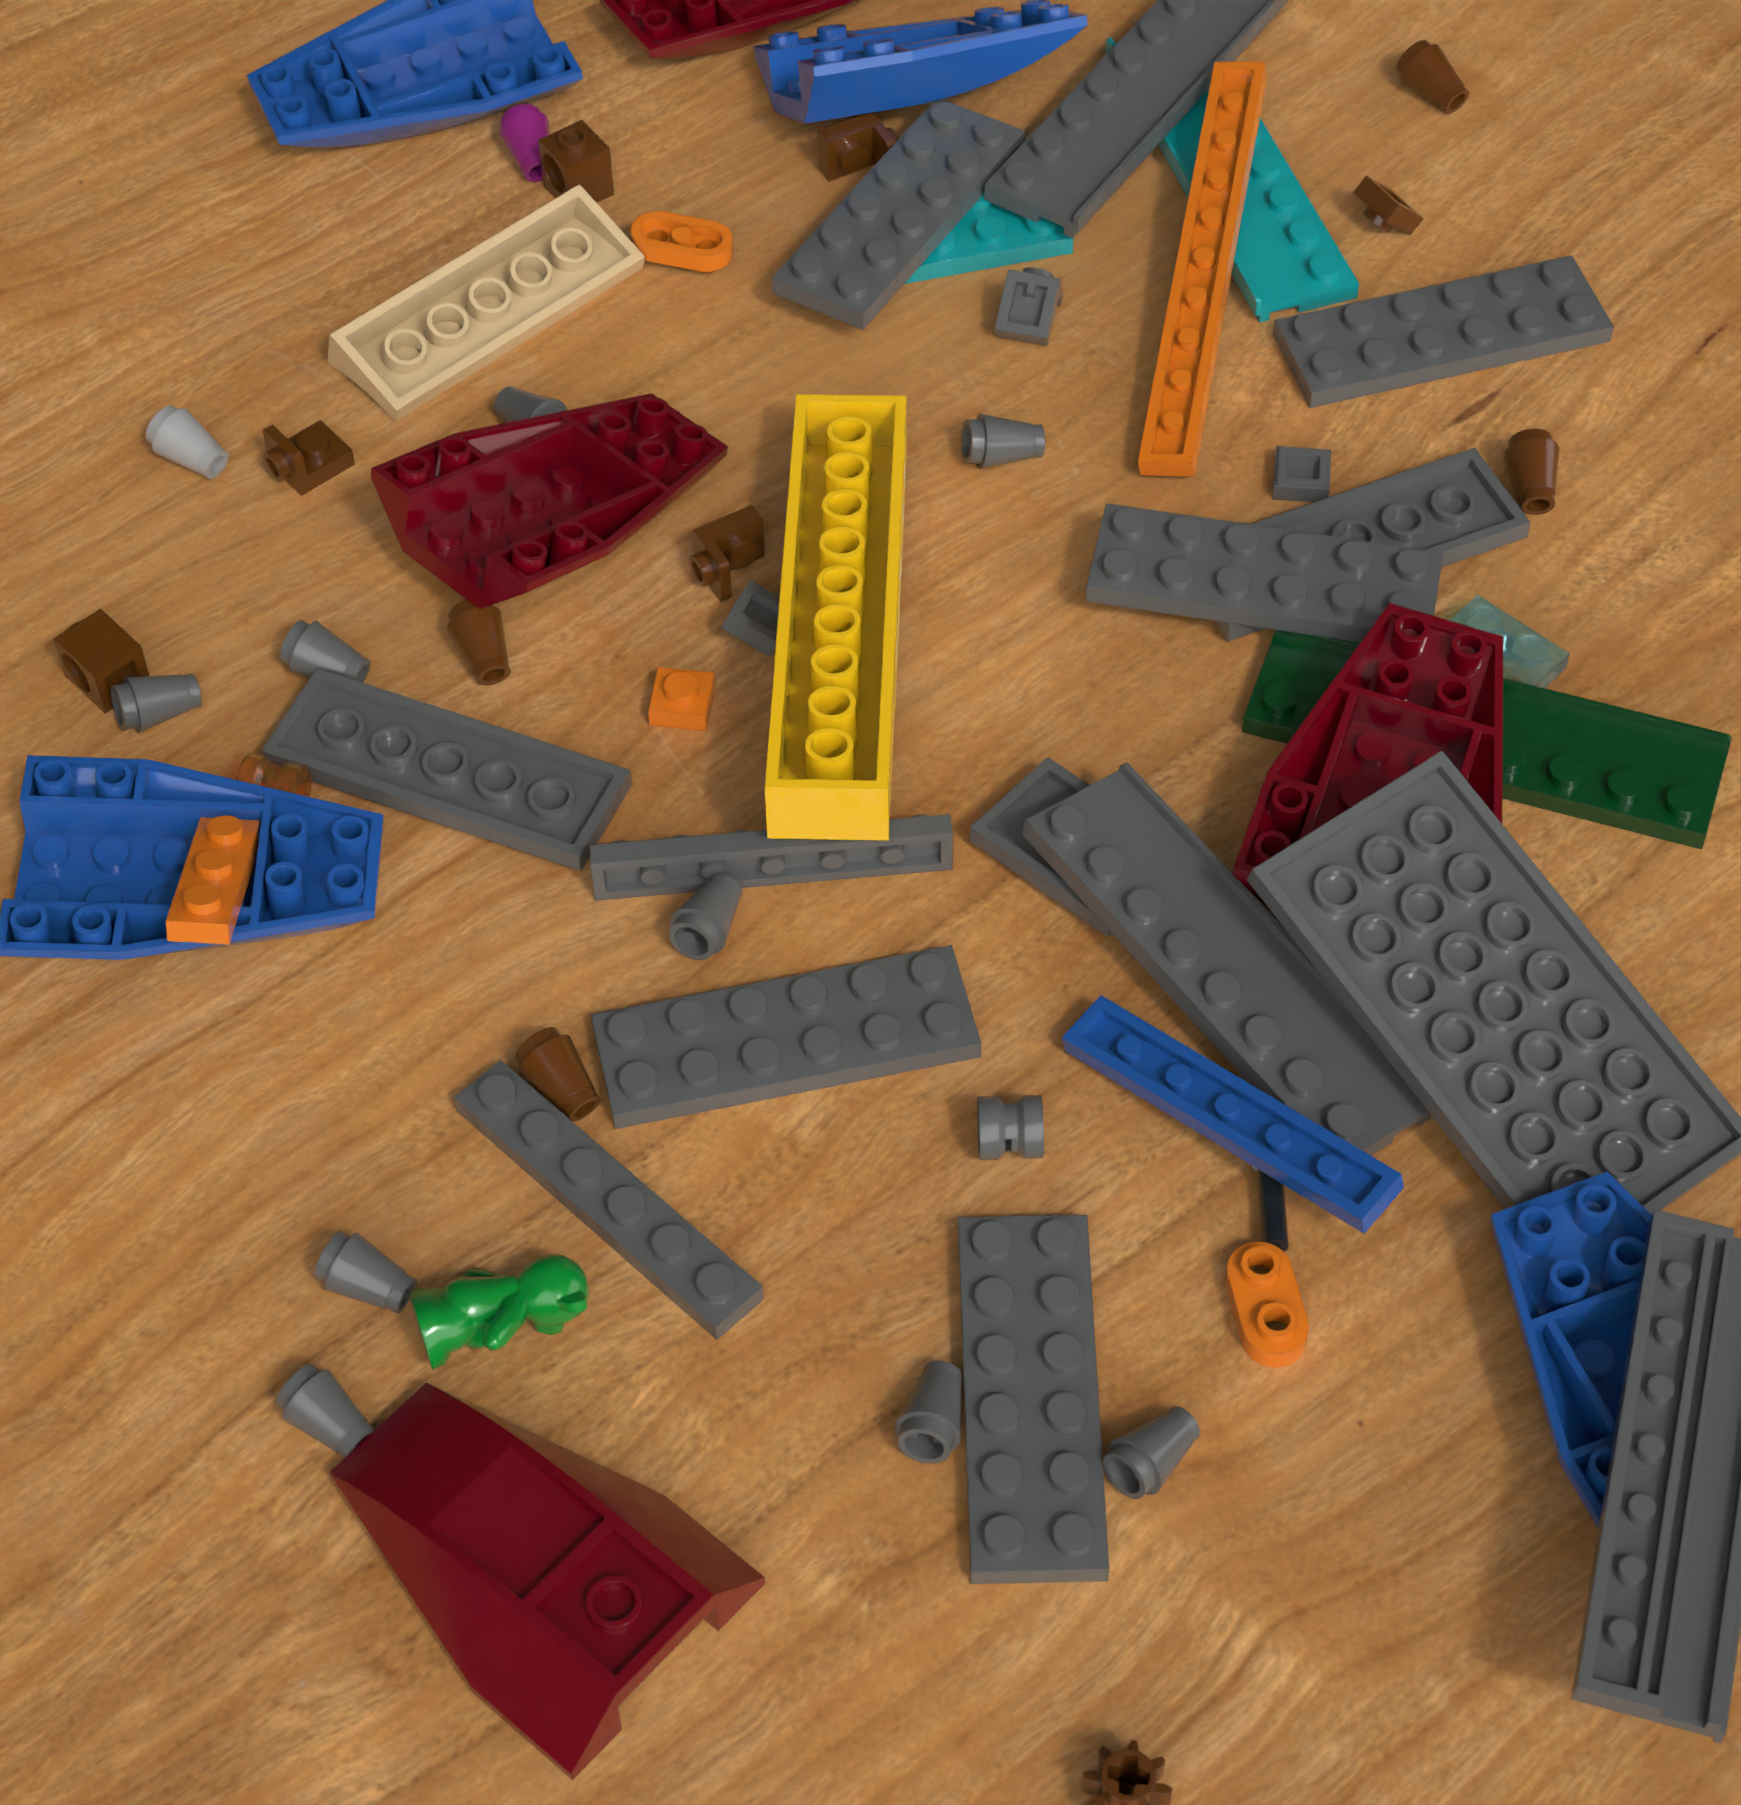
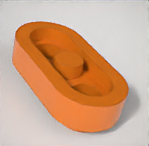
(682, 241)
(1265, 1299)

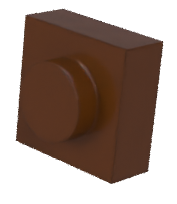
(1386, 207)

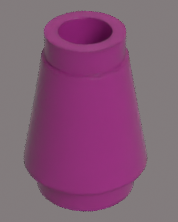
(520, 131)

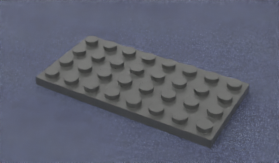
(1495, 997)

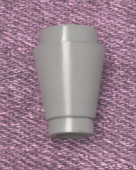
(185, 441)

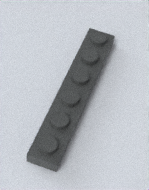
(754, 860)
(609, 1200)

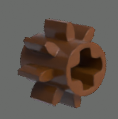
(1127, 1767)

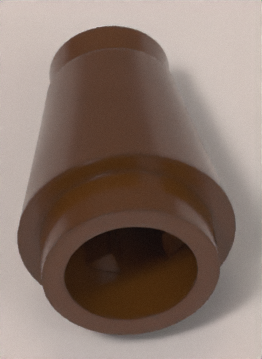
(1432, 76)
(1533, 467)
(480, 640)
(557, 1072)

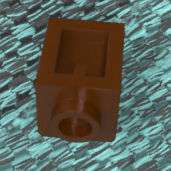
(853, 145)
(306, 457)
(726, 546)

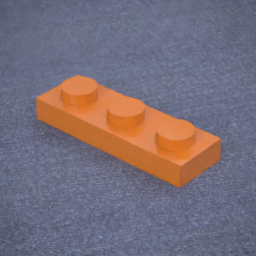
(213, 881)

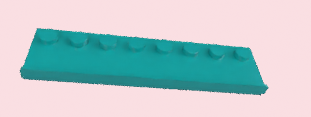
(1282, 244)

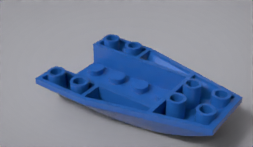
(907, 63)
(411, 72)
(114, 840)
(1574, 1289)

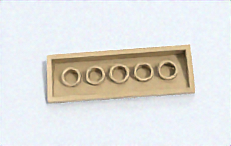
(484, 303)

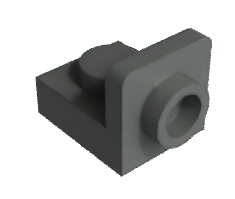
(1028, 305)

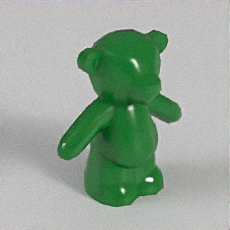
(490, 1306)

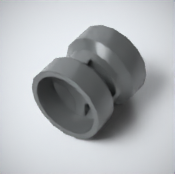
(1010, 1127)

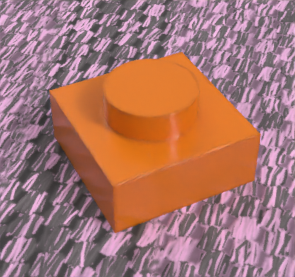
(682, 699)

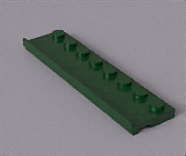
(1556, 746)

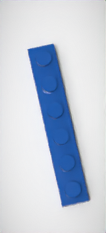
(1234, 1114)

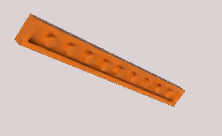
(1203, 271)

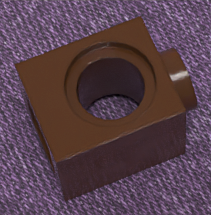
(575, 158)
(98, 656)

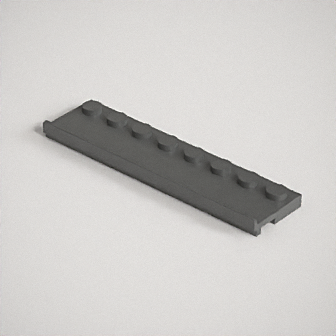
(1124, 109)
(1222, 958)
(1669, 1530)

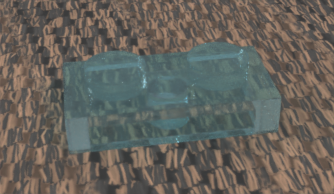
(1526, 654)

